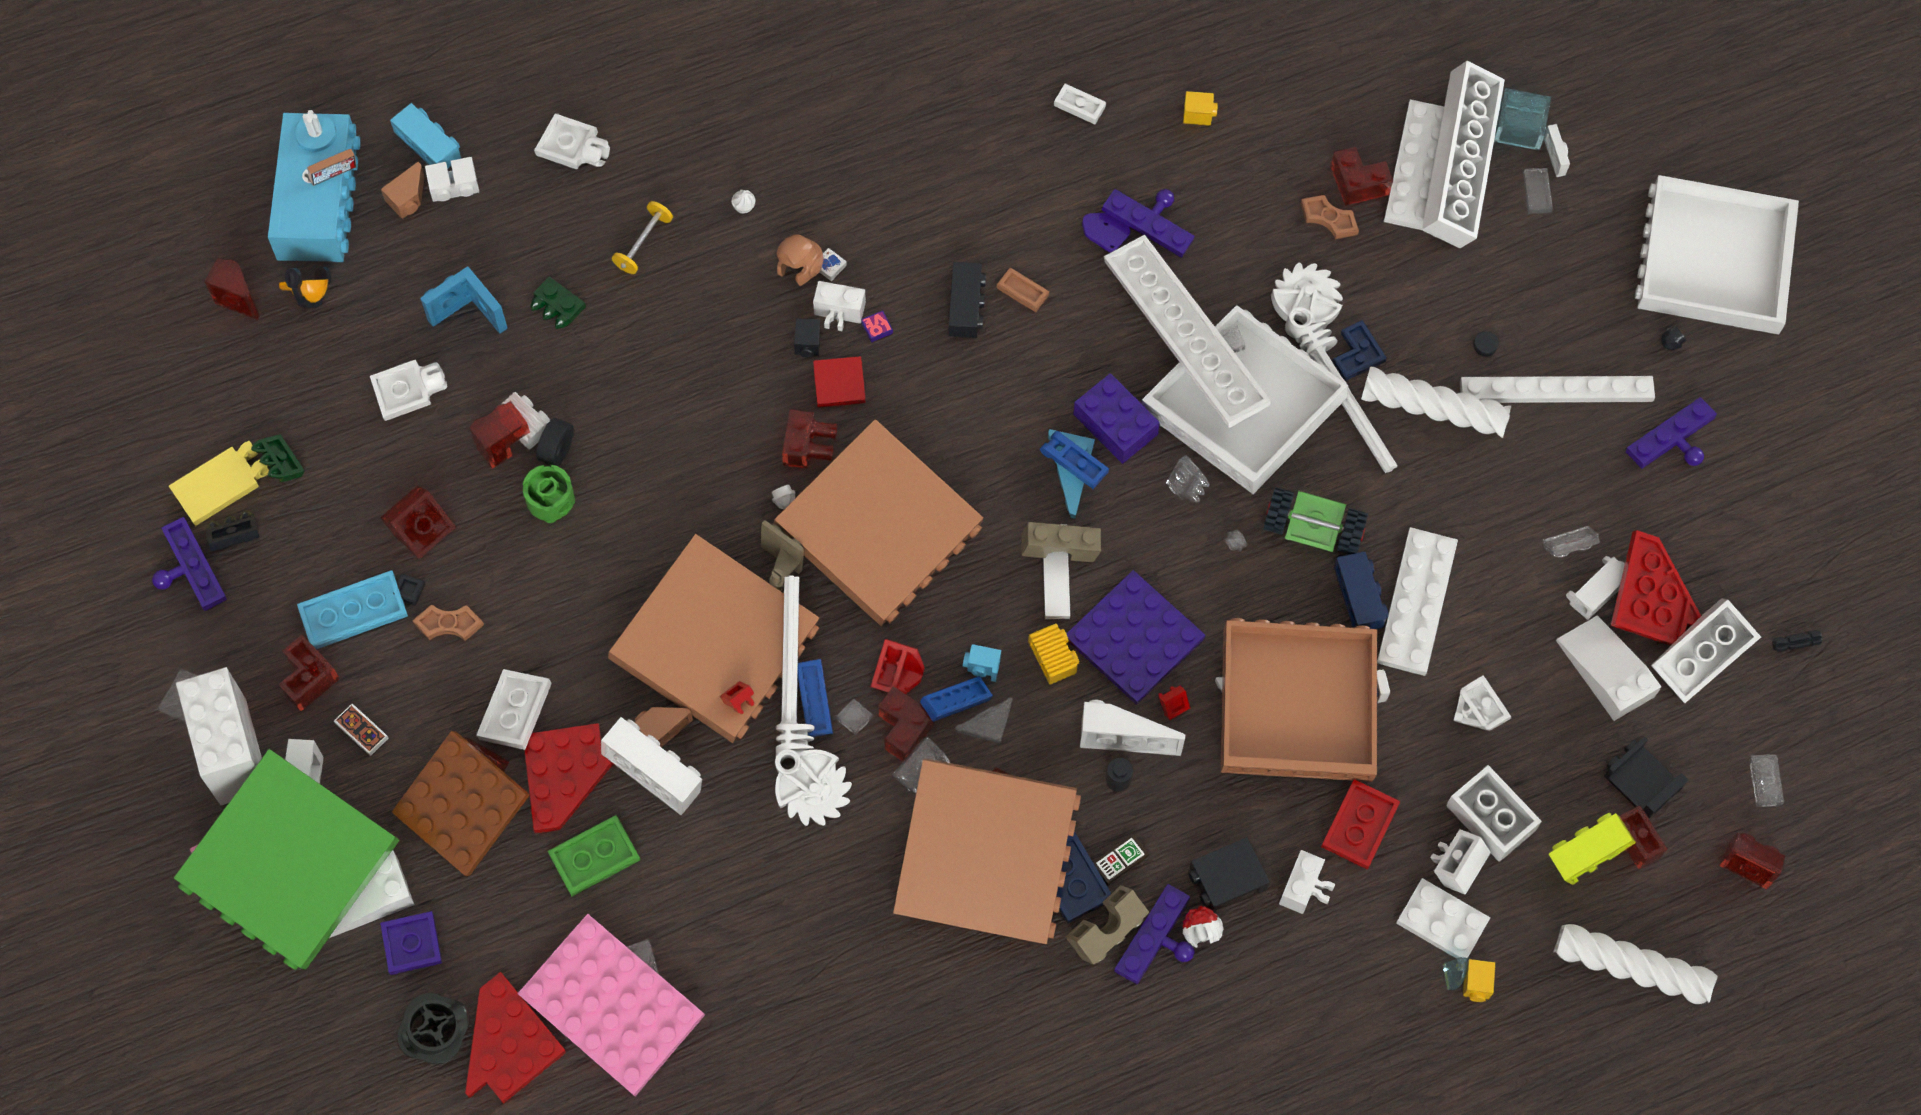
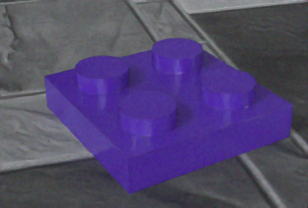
(411, 943)

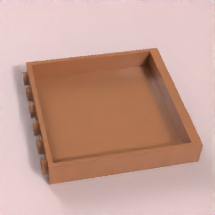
(879, 523)
(708, 631)
(1299, 700)
(986, 851)

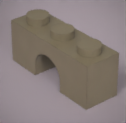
(1043, 538)
(1125, 913)

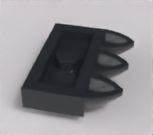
(232, 531)

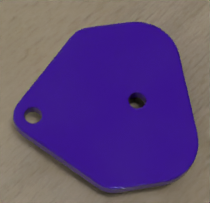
(1105, 236)

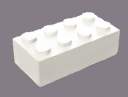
(651, 765)

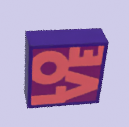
(877, 326)

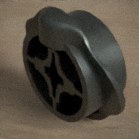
(424, 1005)

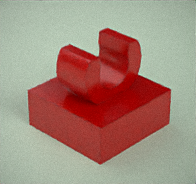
(737, 695)
(1174, 702)

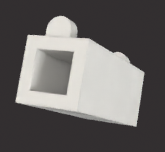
(1598, 588)

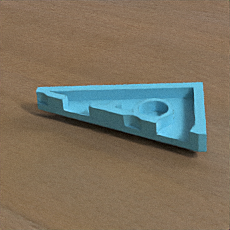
(1071, 484)

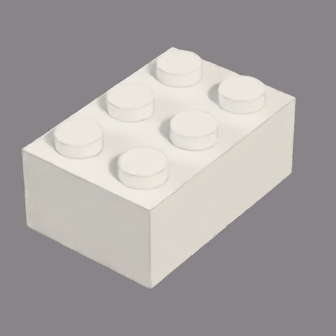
(1493, 813)

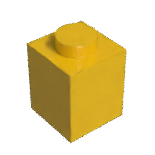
(1199, 108)
(1479, 980)

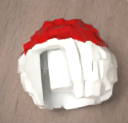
(1202, 925)

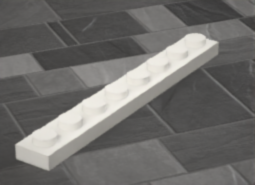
(1561, 388)

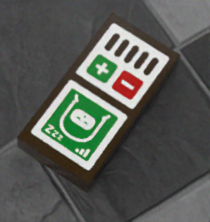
(1120, 859)

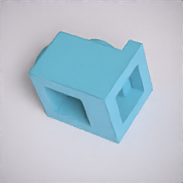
(983, 661)

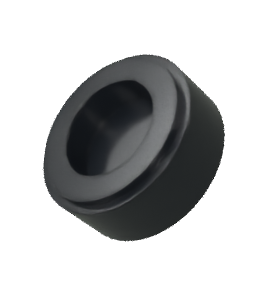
(1486, 343)

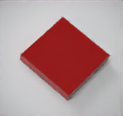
(839, 381)

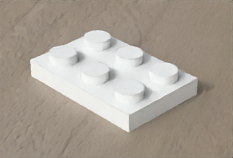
(514, 709)
(1443, 920)

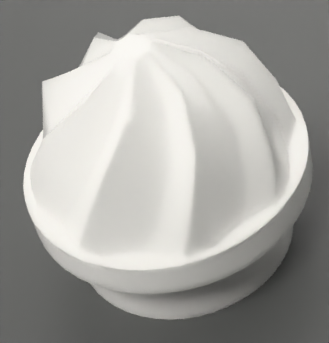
(743, 201)
(783, 496)

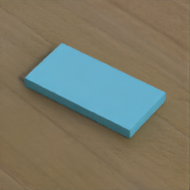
(352, 610)

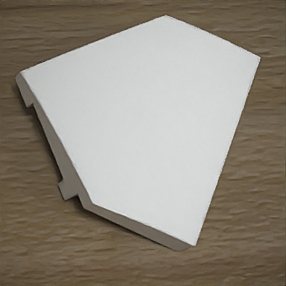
(1480, 706)

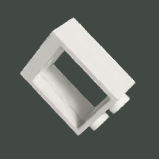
(306, 757)

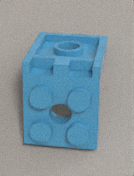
(457, 292)

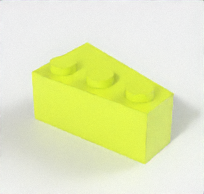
(1591, 847)

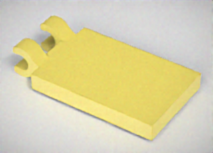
(218, 483)

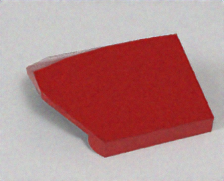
(898, 667)

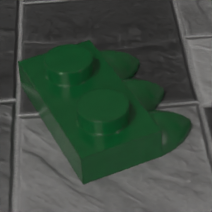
(557, 302)
(280, 458)

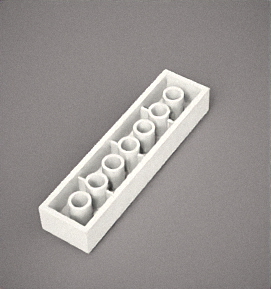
(1463, 154)

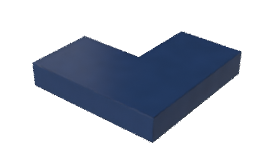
(1363, 353)

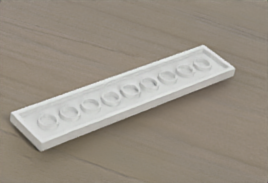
(1187, 331)

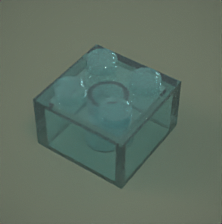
(1522, 119)

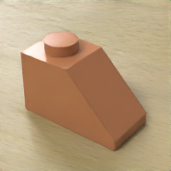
(405, 191)
(663, 722)

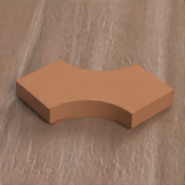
(1338, 221)
(437, 622)

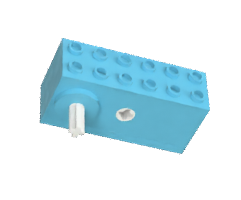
(306, 218)

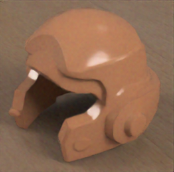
(800, 252)

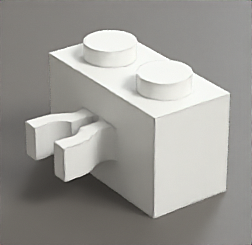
(839, 303)
(1461, 861)
(1304, 883)

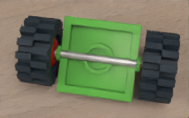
(1315, 521)

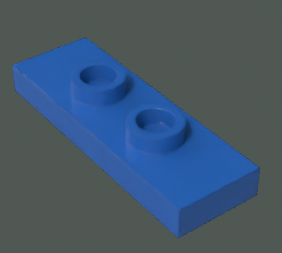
(814, 697)
(956, 698)

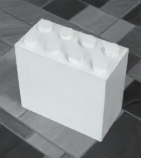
(219, 731)

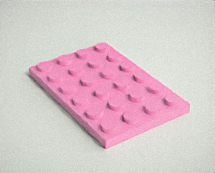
(611, 1004)

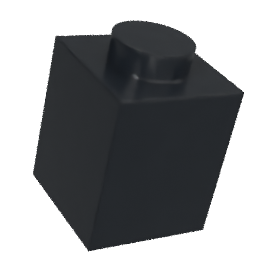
(807, 337)

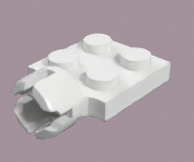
(572, 143)
(407, 387)

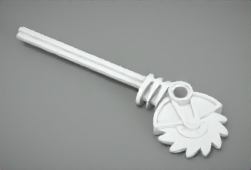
(1311, 299)
(813, 783)

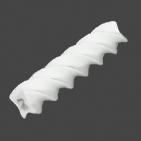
(1437, 402)
(1627, 960)

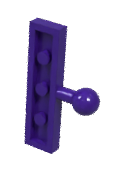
(1149, 221)
(1674, 433)
(192, 564)
(1155, 934)

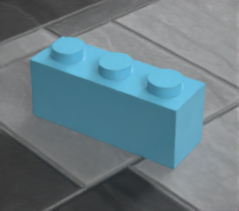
(425, 136)

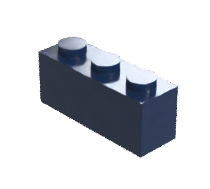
(1360, 591)

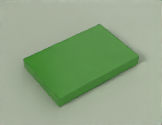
(593, 855)

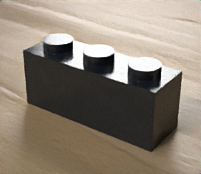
(966, 299)

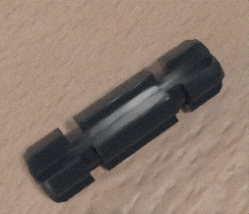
(1797, 641)

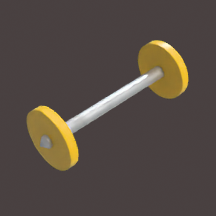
(658, 212)

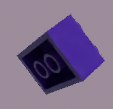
(1116, 418)

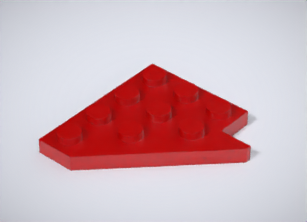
(1652, 594)
(562, 772)
(507, 1042)

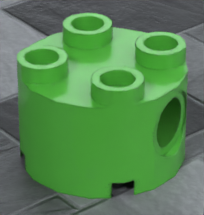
(548, 493)

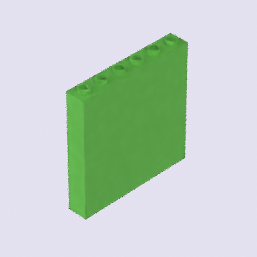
(285, 860)

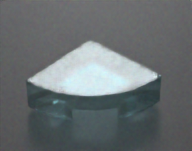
(1455, 972)

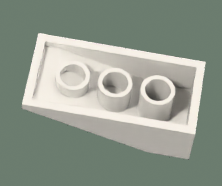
(1705, 649)
(1609, 667)
(1120, 730)
(381, 897)

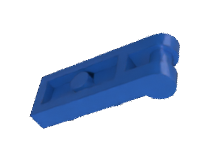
(1075, 459)

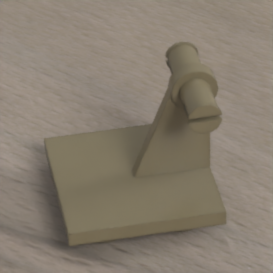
(786, 550)

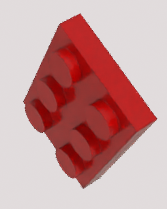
(1360, 824)

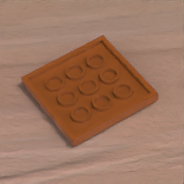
(460, 803)

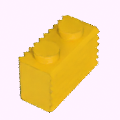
(1053, 653)

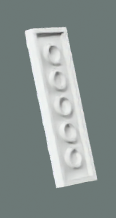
(1414, 165)
(1417, 601)

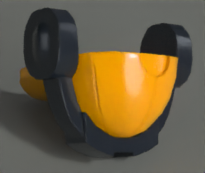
(307, 292)

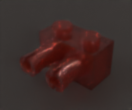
(798, 439)

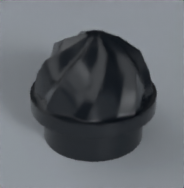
(1673, 338)

